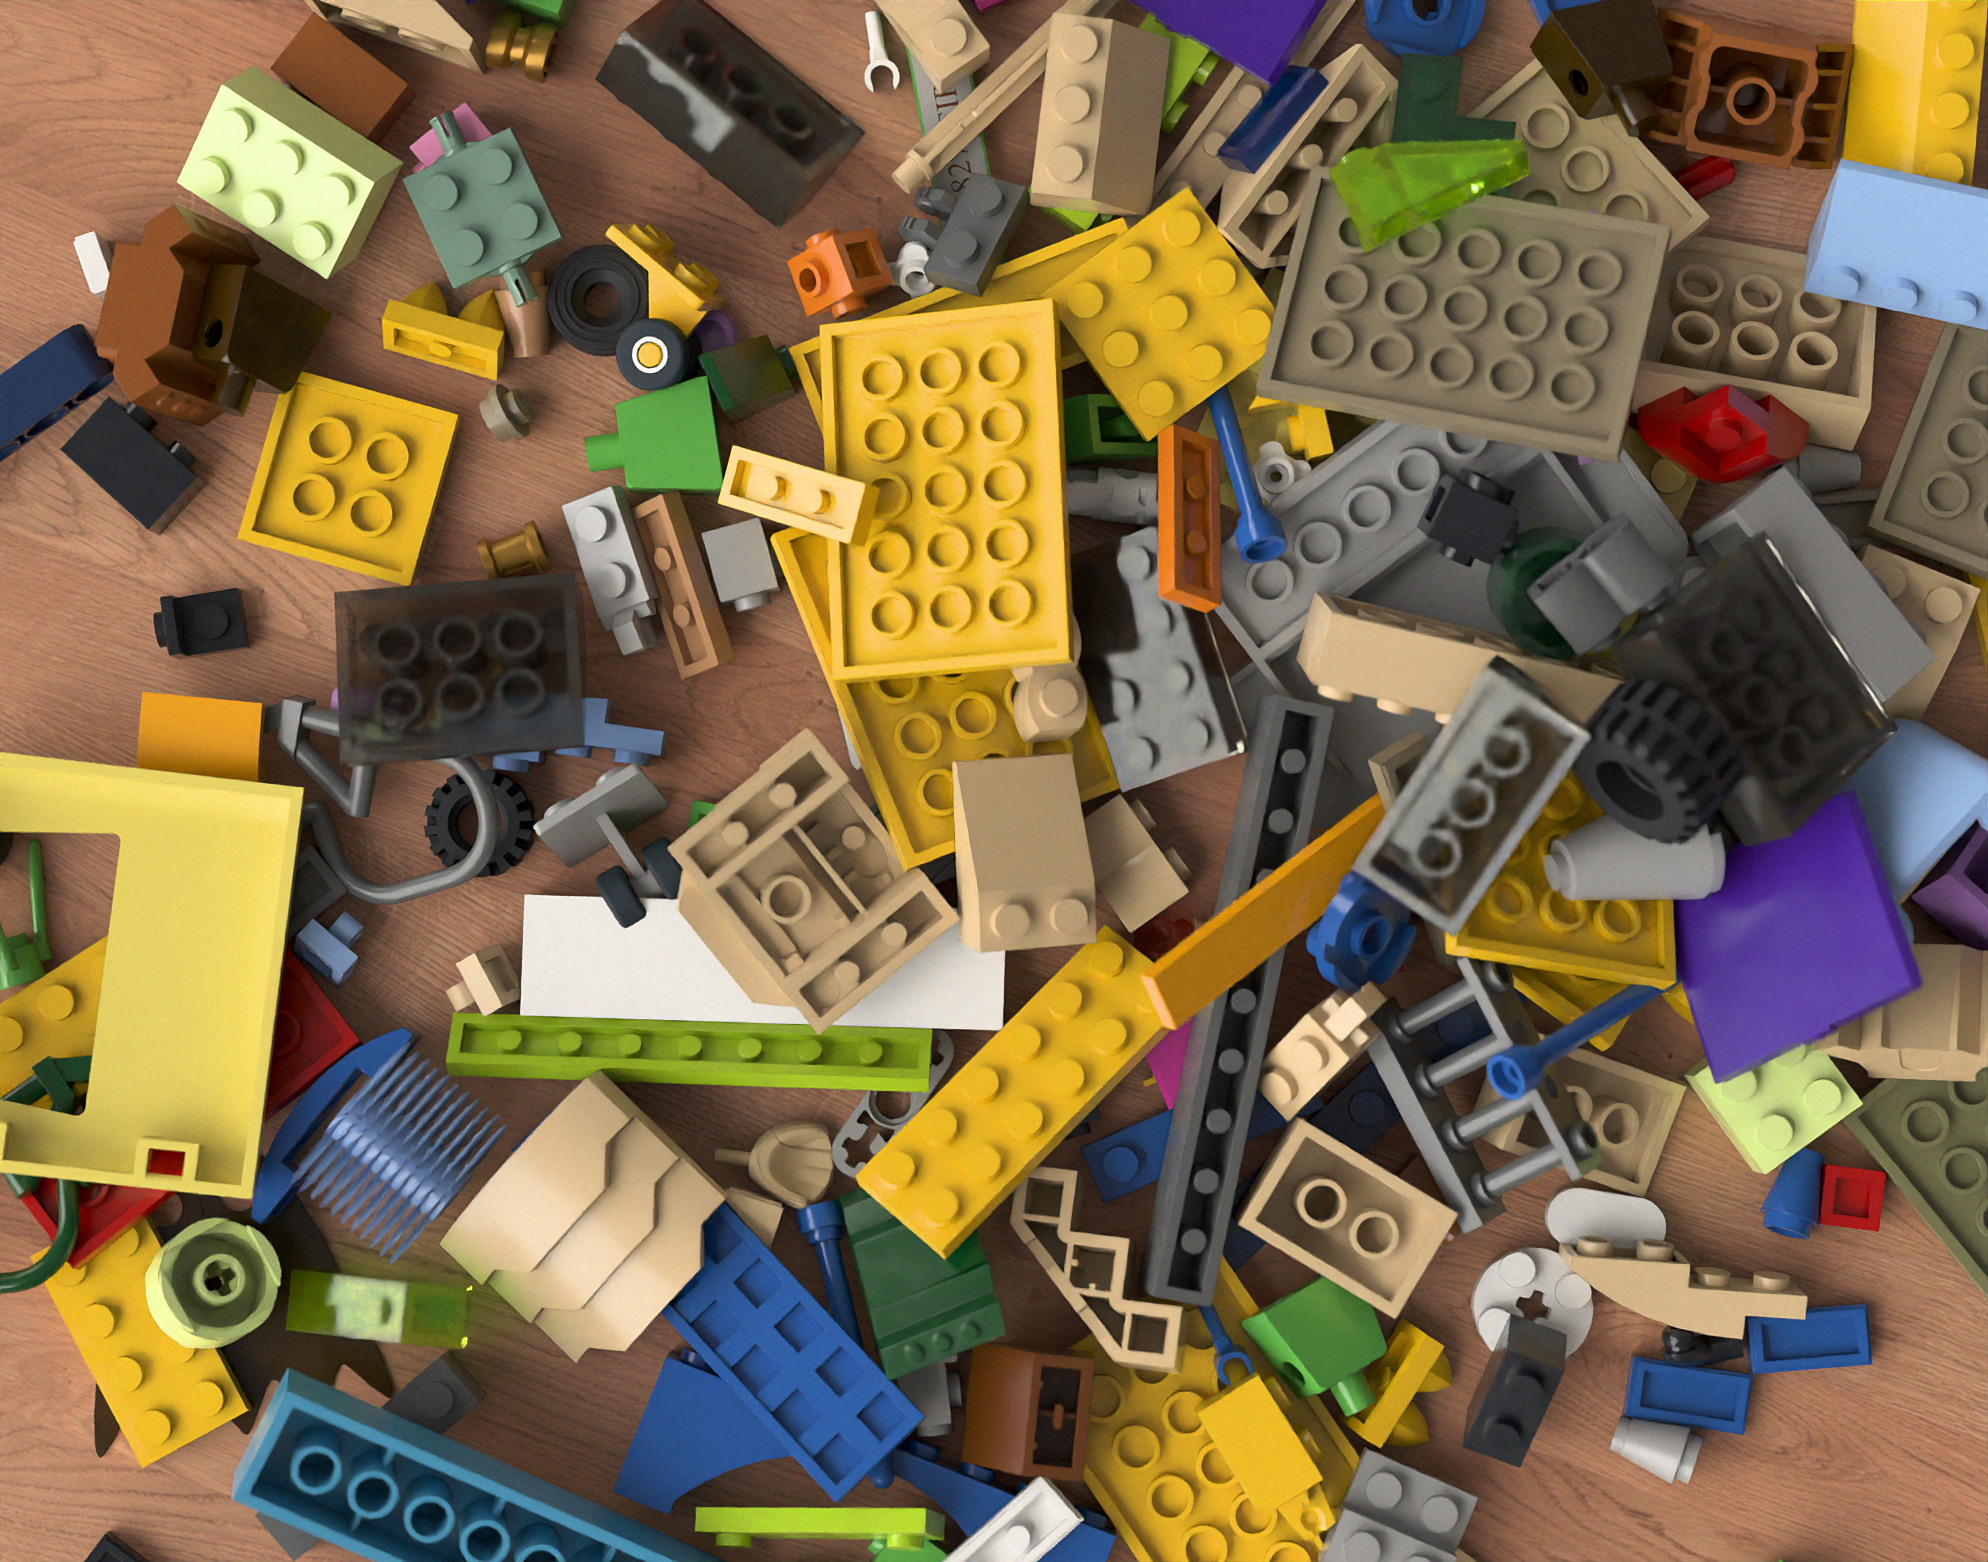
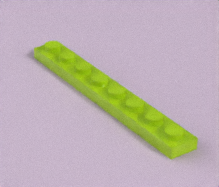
(690, 1052)

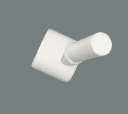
(877, 50)

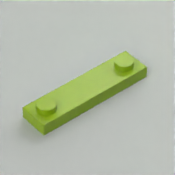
(901, 1527)

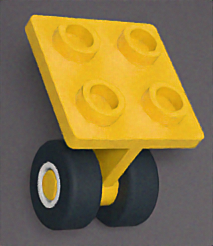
(664, 346)

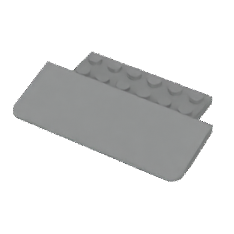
(1359, 539)

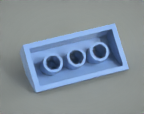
(1902, 244)

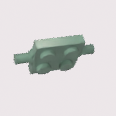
(483, 209)

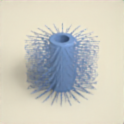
(398, 1152)

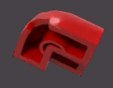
(1722, 433)

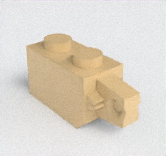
(1319, 1050)

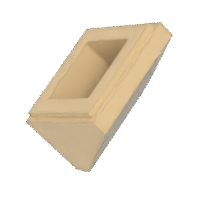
(758, 1212)

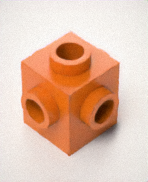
(840, 272)

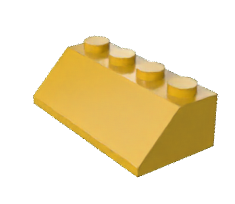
(1916, 86)

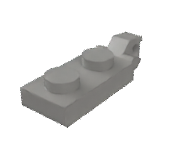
(614, 566)

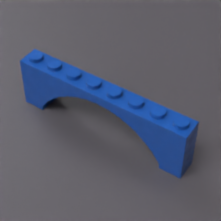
(703, 1429)

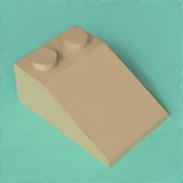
(407, 23)
(1936, 606)
(1021, 854)
(1621, 1103)
(1344, 1216)

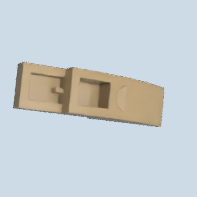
(1659, 1286)

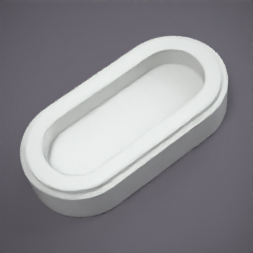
(1602, 1213)

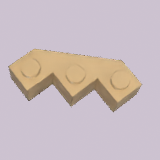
(1096, 1273)

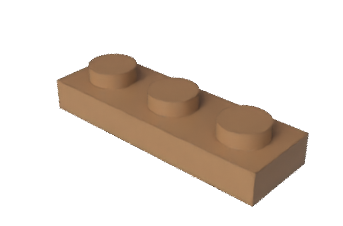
(683, 585)

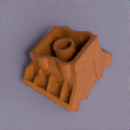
(1751, 91)
(156, 307)

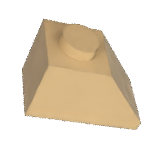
(939, 38)

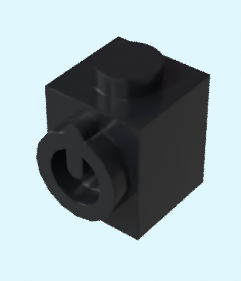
(1470, 517)

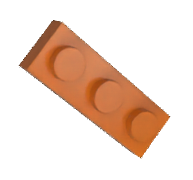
(1189, 519)

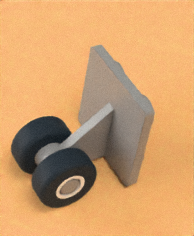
(602, 817)

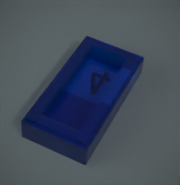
(1271, 118)

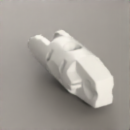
(1113, 495)

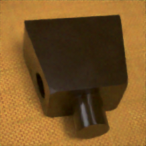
(1607, 60)
(253, 335)

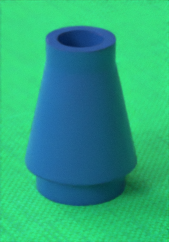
(1795, 1196)

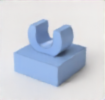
(330, 950)

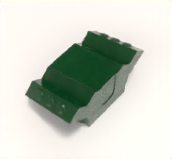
(913, 1296)

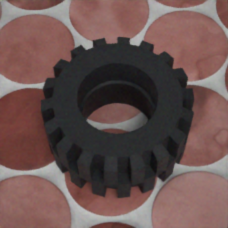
(1657, 761)

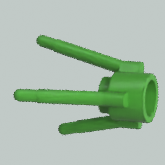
(19, 958)

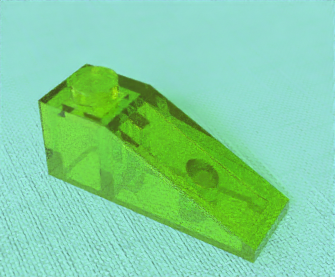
(1414, 183)

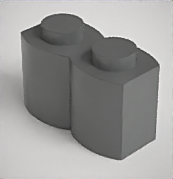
(1602, 585)

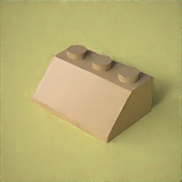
(1099, 117)

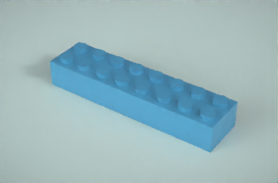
(419, 1496)

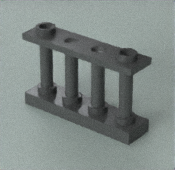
(1431, 1119)

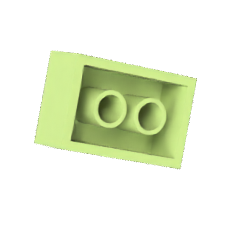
(289, 171)

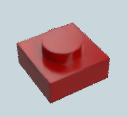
(1851, 1197)

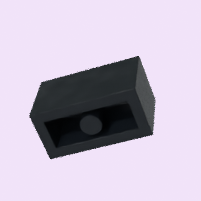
(135, 465)
(1515, 1390)

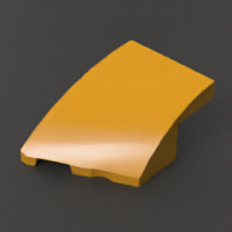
(201, 736)

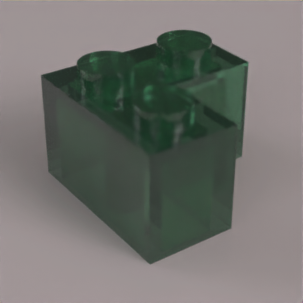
(1431, 102)

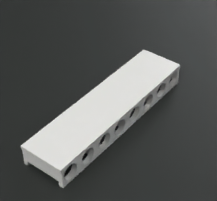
(660, 969)

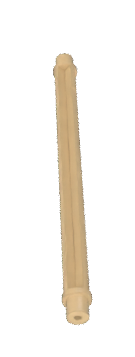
(986, 101)

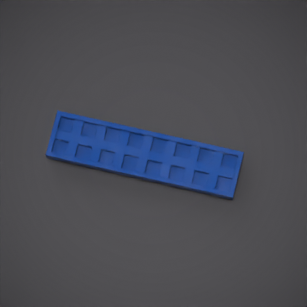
(788, 1357)

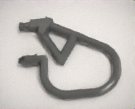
(295, 720)

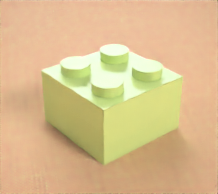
(1776, 1105)

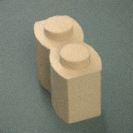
(1050, 699)
(1129, 865)

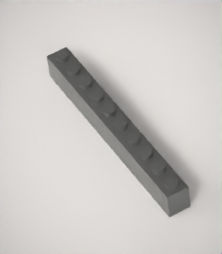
(1232, 1030)

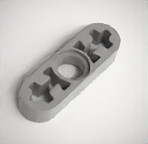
(855, 1129)

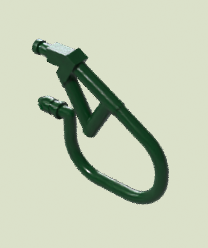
(57, 1079)

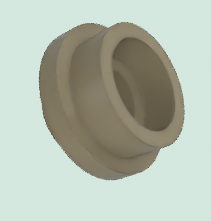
(506, 413)

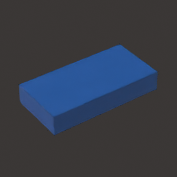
(1825, 1339)
(1687, 1395)

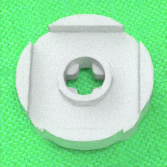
(1520, 1274)

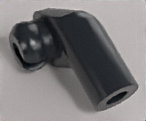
(1689, 1350)

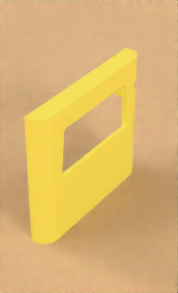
(184, 972)

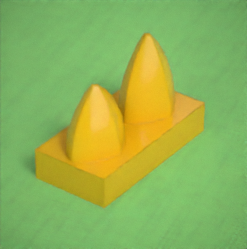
(424, 330)
(1410, 1366)

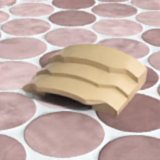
(804, 888)
(589, 1222)

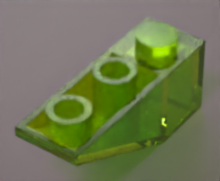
(380, 1308)

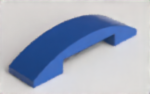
(274, 1184)

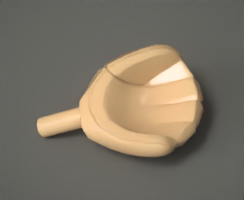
(788, 1162)

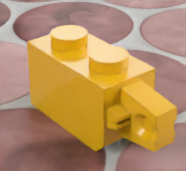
(1266, 1453)

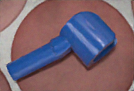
(1223, 1343)

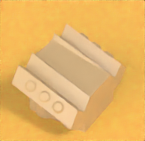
(1929, 1032)

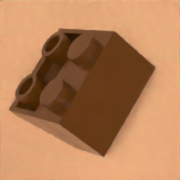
(1028, 1410)

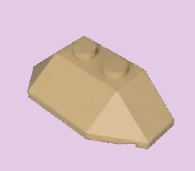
(1351, 113)

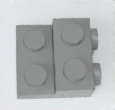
(1397, 1515)

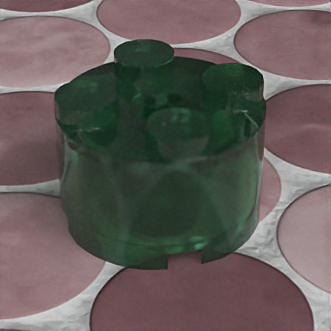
(1514, 573)

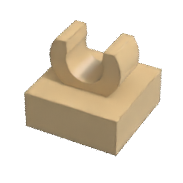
(487, 981)

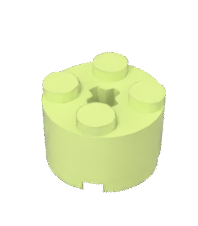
(203, 1251)

